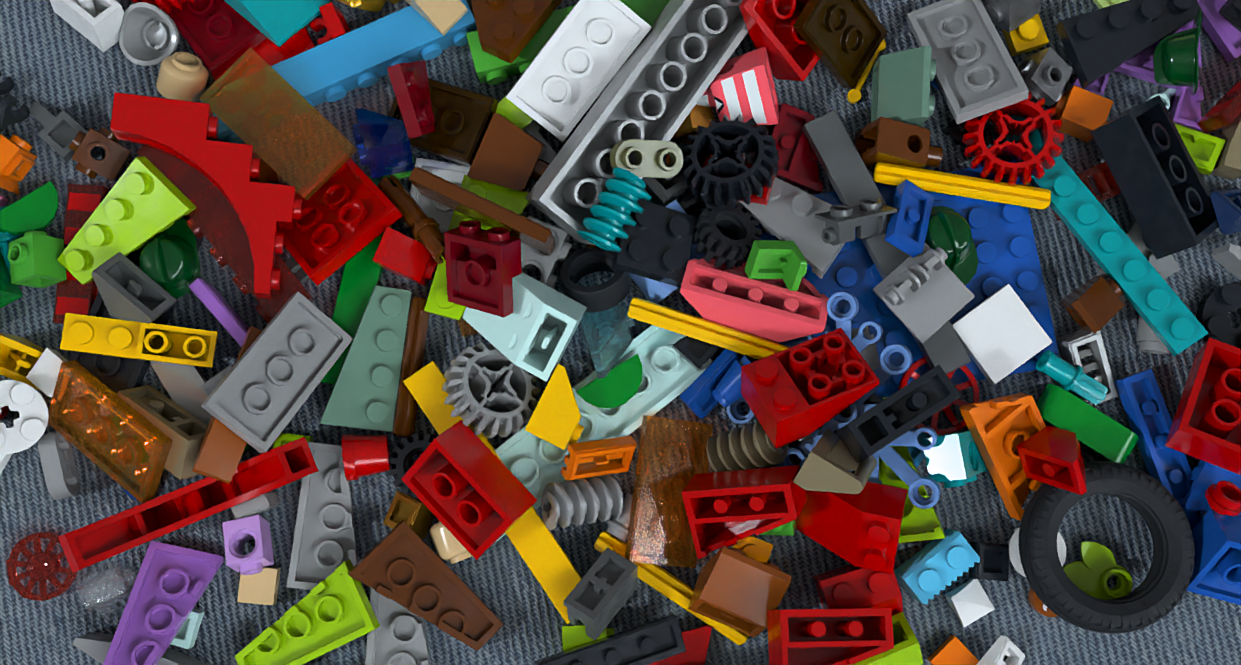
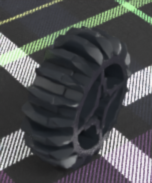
(731, 147)

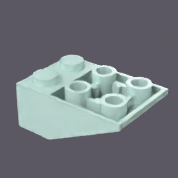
(536, 330)

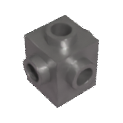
(1045, 75)

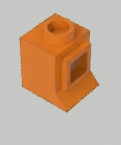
(14, 161)

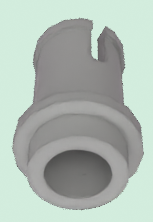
(620, 526)

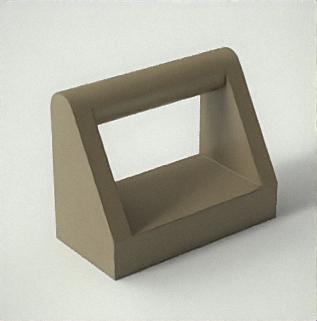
(829, 465)

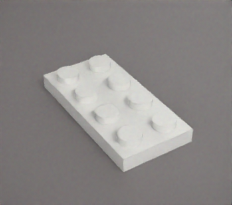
(577, 63)

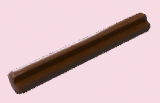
(411, 363)

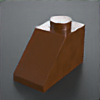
(1094, 303)

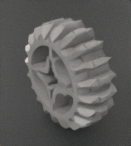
(511, 395)

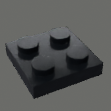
(657, 244)

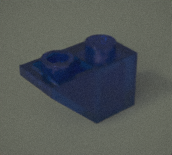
(382, 143)

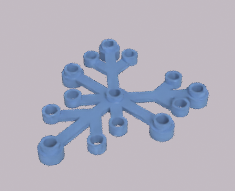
(883, 372)

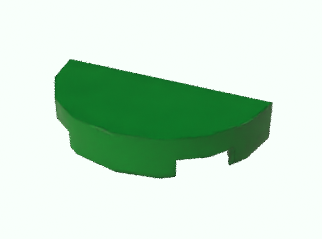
(30, 212)
(616, 387)

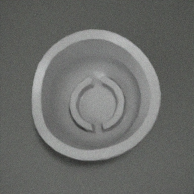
(147, 34)

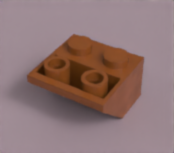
(738, 590)

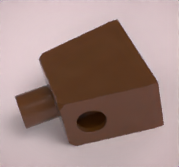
(896, 144)
(508, 156)

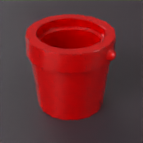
(365, 455)

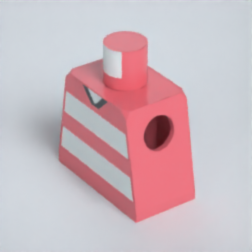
(744, 88)

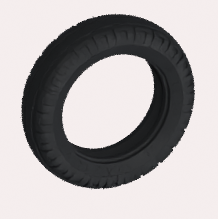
(1171, 561)

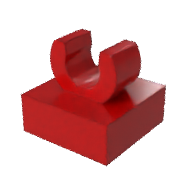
(333, 21)

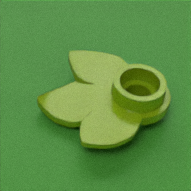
(1094, 570)

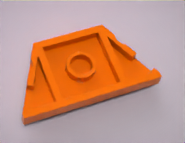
(997, 430)

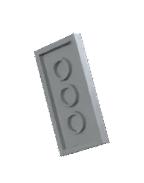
(970, 58)
(277, 373)

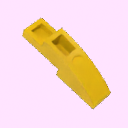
(139, 340)

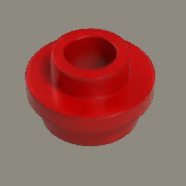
(1224, 498)

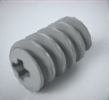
(581, 501)

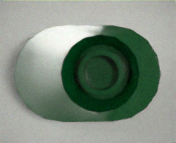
(1177, 58)
(953, 234)
(172, 259)

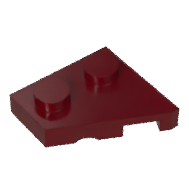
(413, 97)
(796, 157)

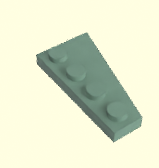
(370, 374)

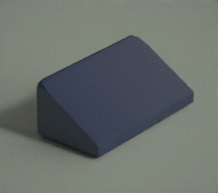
(1227, 209)

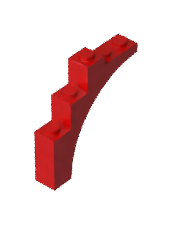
(186, 133)
(186, 505)

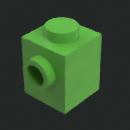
(35, 260)

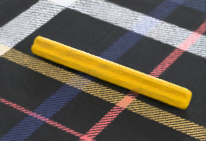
(963, 185)
(702, 329)
(666, 584)

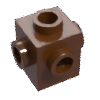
(107, 166)

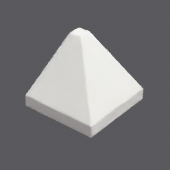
(969, 602)

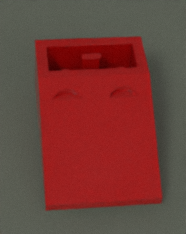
(805, 385)

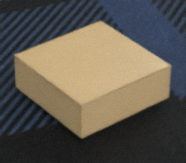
(260, 587)

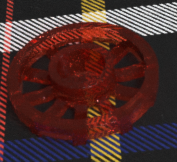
(39, 567)

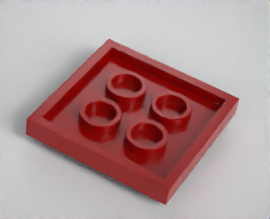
(338, 222)

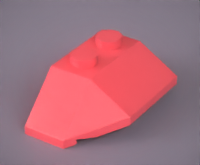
(753, 305)

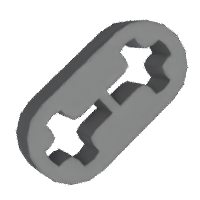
(58, 466)

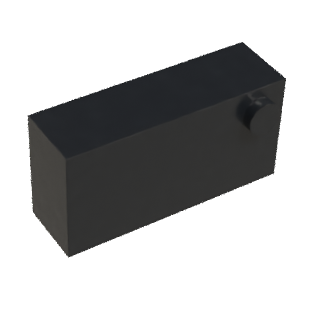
(1157, 177)

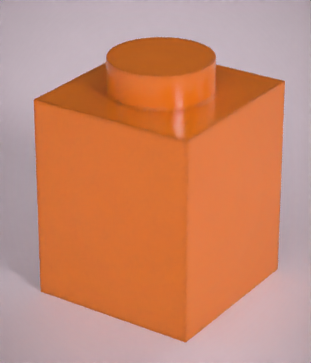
(1081, 112)

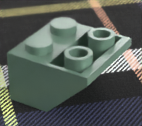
(903, 86)

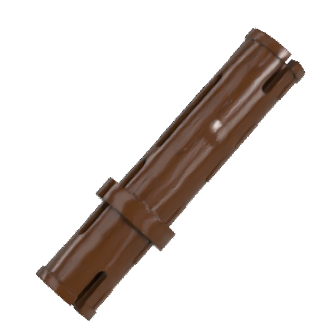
(423, 227)

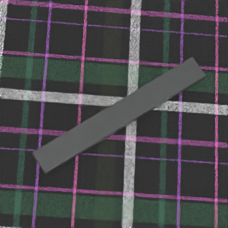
(854, 183)

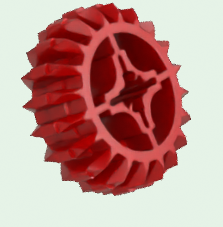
(1035, 119)

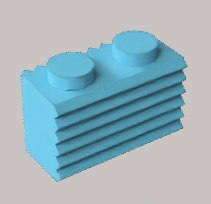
(936, 566)

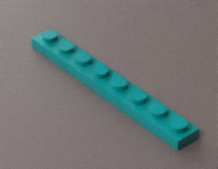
(1116, 253)

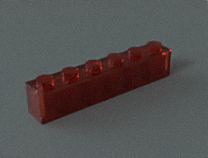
(224, 230)

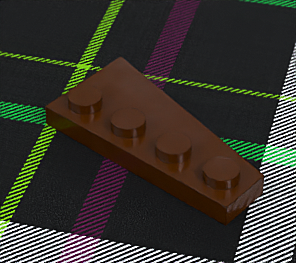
(417, 579)

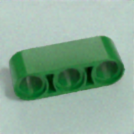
(1095, 431)

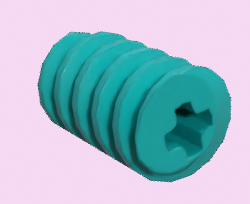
(615, 211)

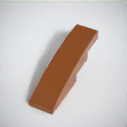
(221, 446)

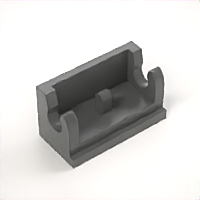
(602, 592)

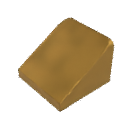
(699, 116)
(411, 511)

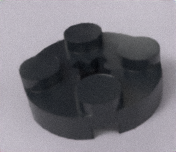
(1214, 311)

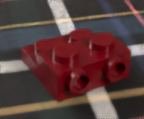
(482, 267)

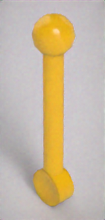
(854, 95)

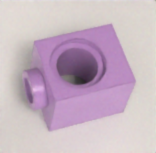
(239, 532)

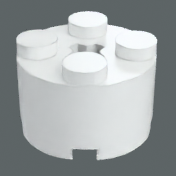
(32, 416)

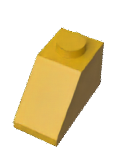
(557, 412)

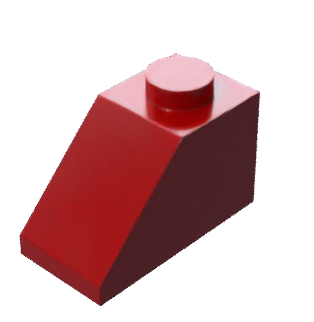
(405, 257)
(1054, 459)

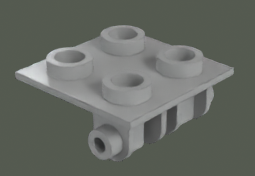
(924, 292)

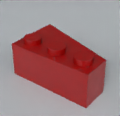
(740, 504)
(828, 635)

